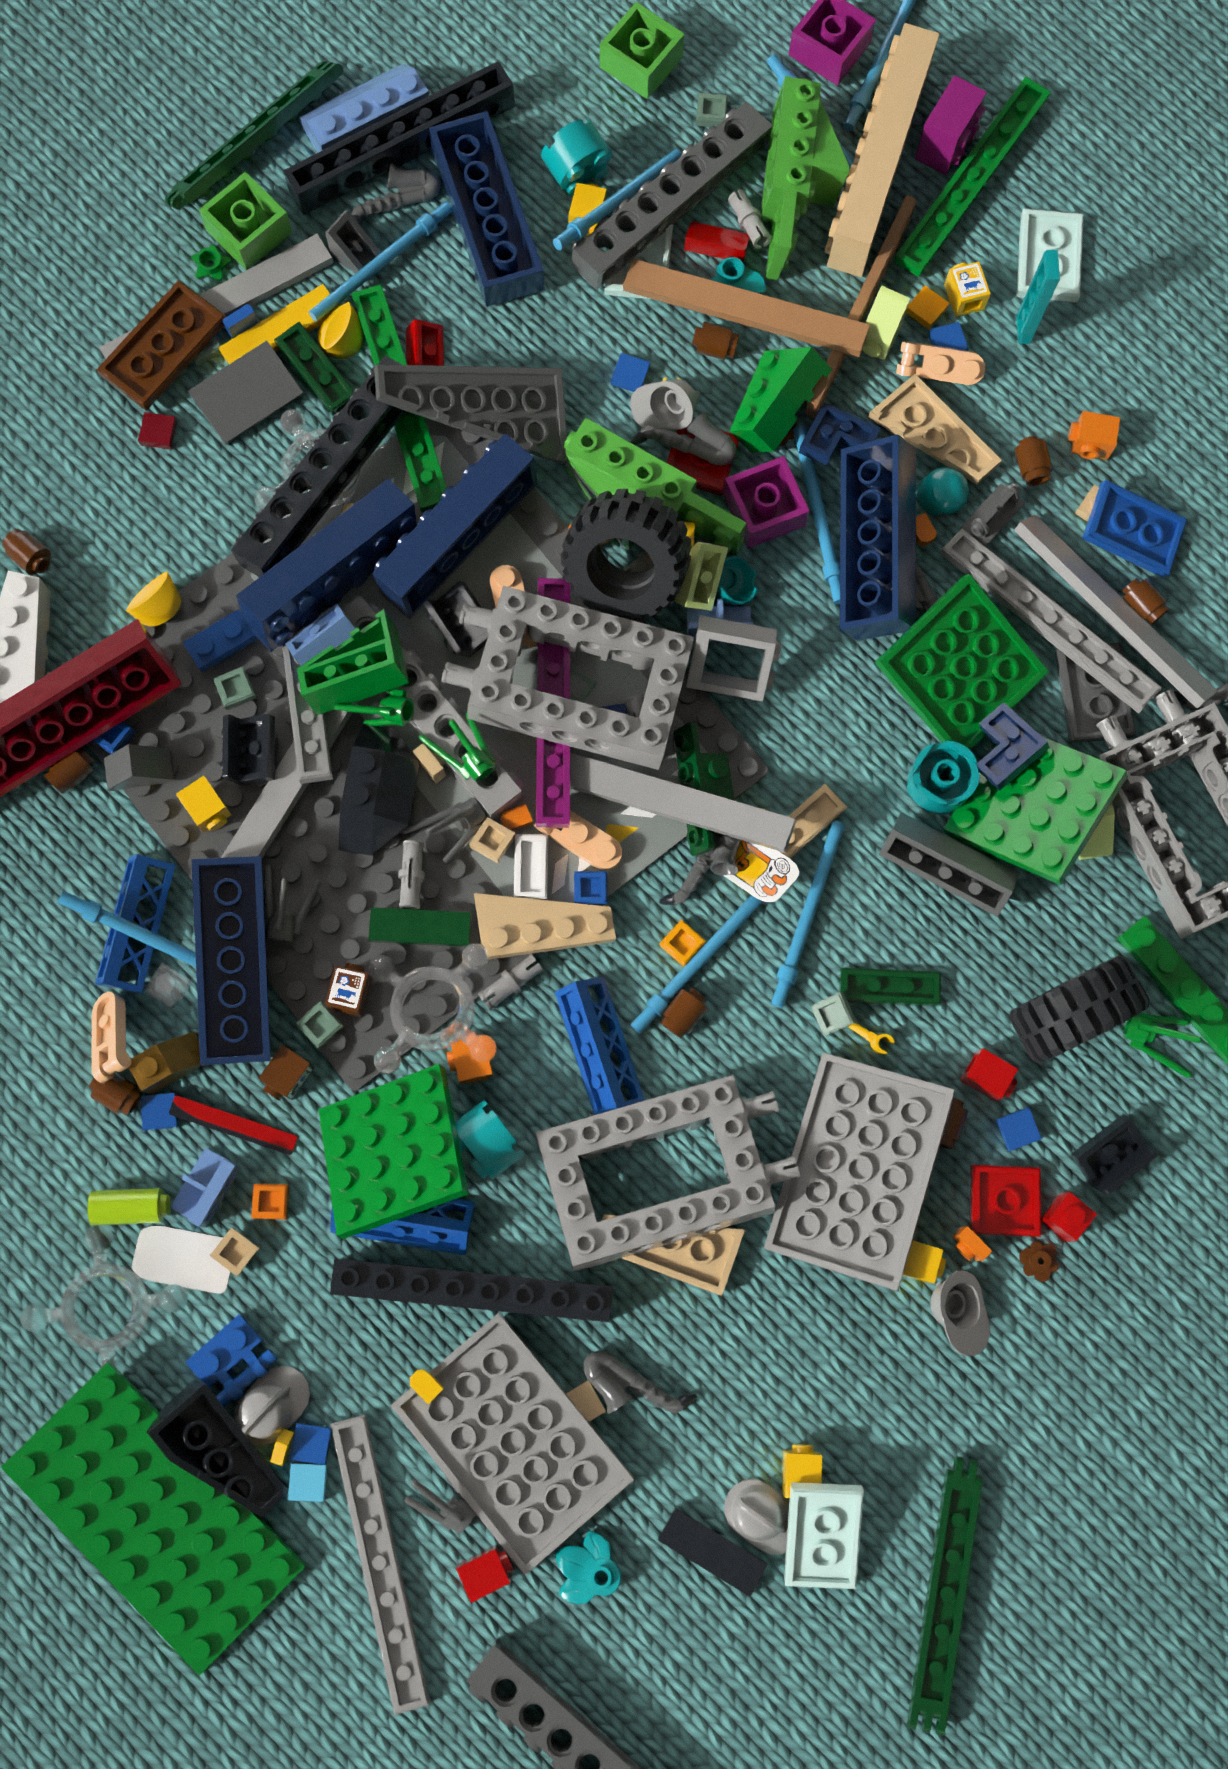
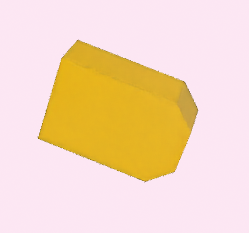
(425, 1385)
(282, 1447)

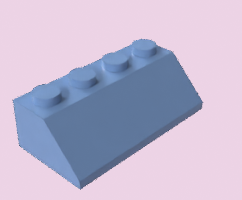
(362, 106)

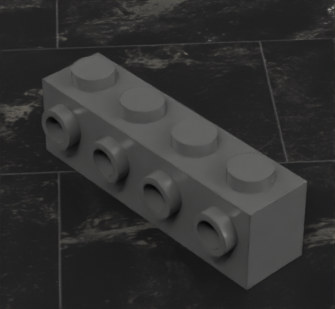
(949, 864)

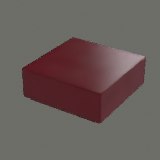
(157, 430)

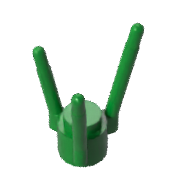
(395, 709)
(477, 762)
(1144, 1028)

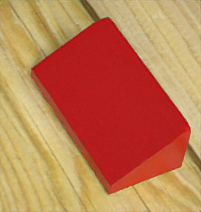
(716, 241)
(424, 343)

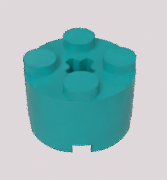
(577, 155)
(948, 759)
(487, 1141)

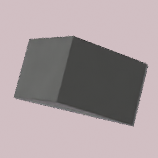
(350, 243)
(138, 767)

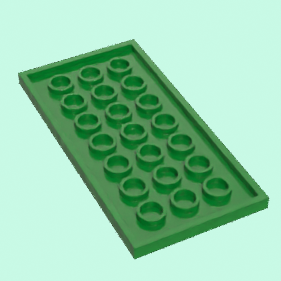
(154, 1531)

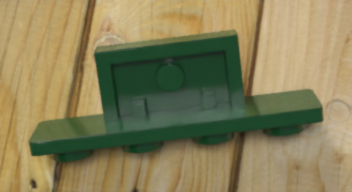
(701, 772)

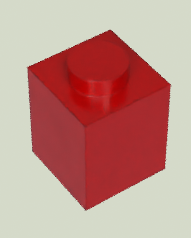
(990, 1075)
(1068, 1216)
(485, 1572)

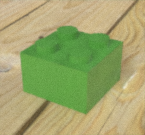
(641, 50)
(246, 221)

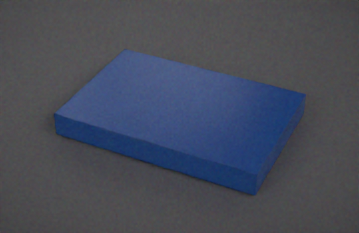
(1134, 528)

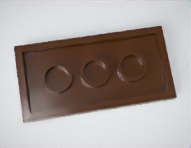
(162, 345)

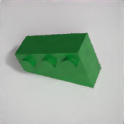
(774, 396)
(356, 668)

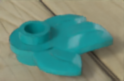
(744, 278)
(582, 1568)

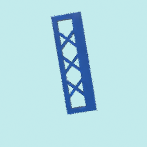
(126, 908)
(594, 1047)
(426, 1230)

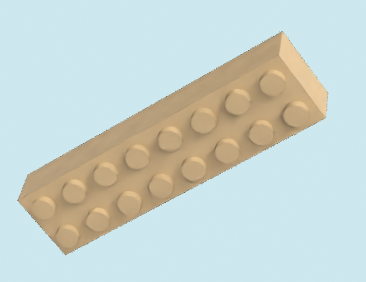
(880, 149)

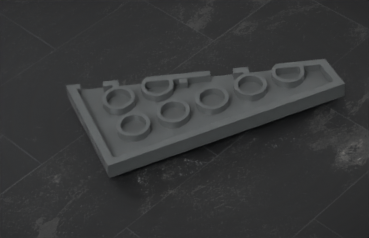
(484, 401)

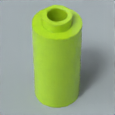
(127, 1206)

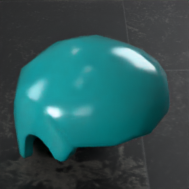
(943, 491)
(736, 582)

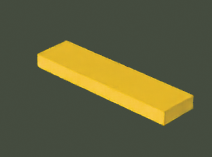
(276, 324)

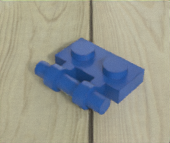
(224, 1352)

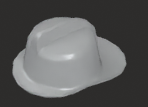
(664, 404)
(961, 1310)
(272, 1405)
(758, 1515)

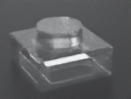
(168, 985)

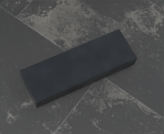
(712, 1551)

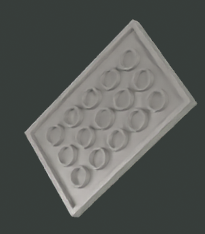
(862, 1171)
(514, 1444)

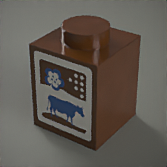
(348, 989)
(285, 1074)

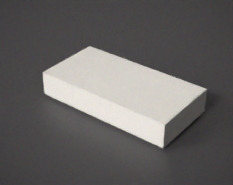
(531, 866)

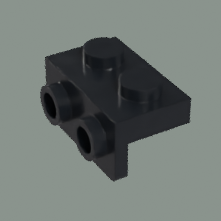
(445, 615)
(248, 749)
(1114, 1155)

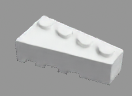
(22, 632)

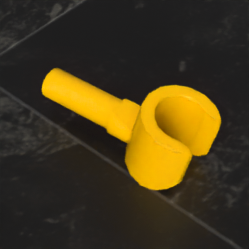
(872, 1037)

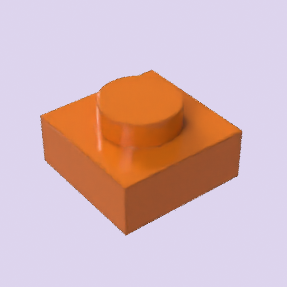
(970, 1245)

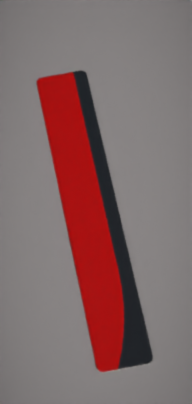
(233, 1125)

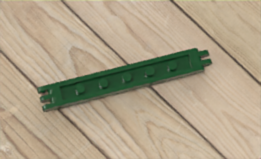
(260, 129)
(945, 1597)

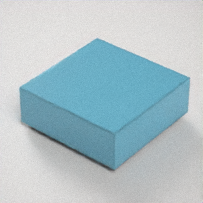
(307, 1482)

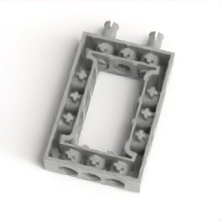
(560, 719)
(1203, 739)
(679, 1219)

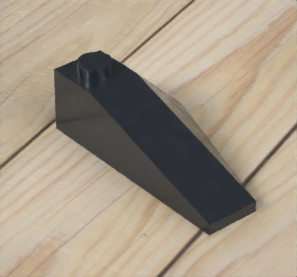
(208, 1444)

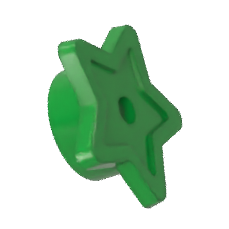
(210, 255)

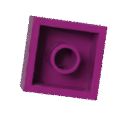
(831, 38)
(951, 125)
(766, 501)

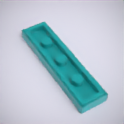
(1038, 296)

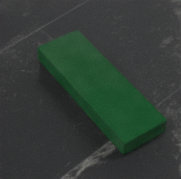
(315, 367)
(420, 927)
(891, 987)

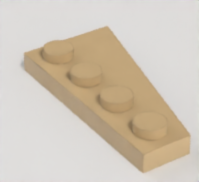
(935, 429)
(533, 926)
(699, 1260)

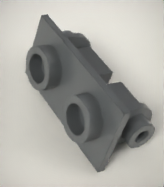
(994, 513)

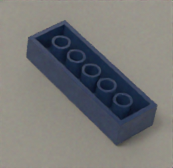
(487, 209)
(456, 525)
(878, 538)
(326, 566)
(231, 960)

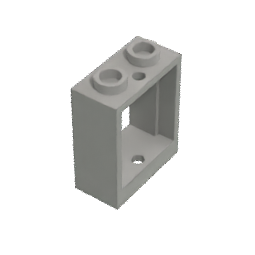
(738, 634)

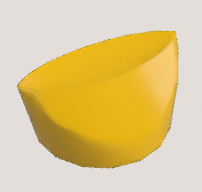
(341, 333)
(156, 601)

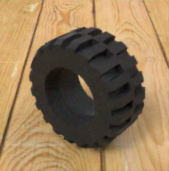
(633, 519)
(1079, 1009)

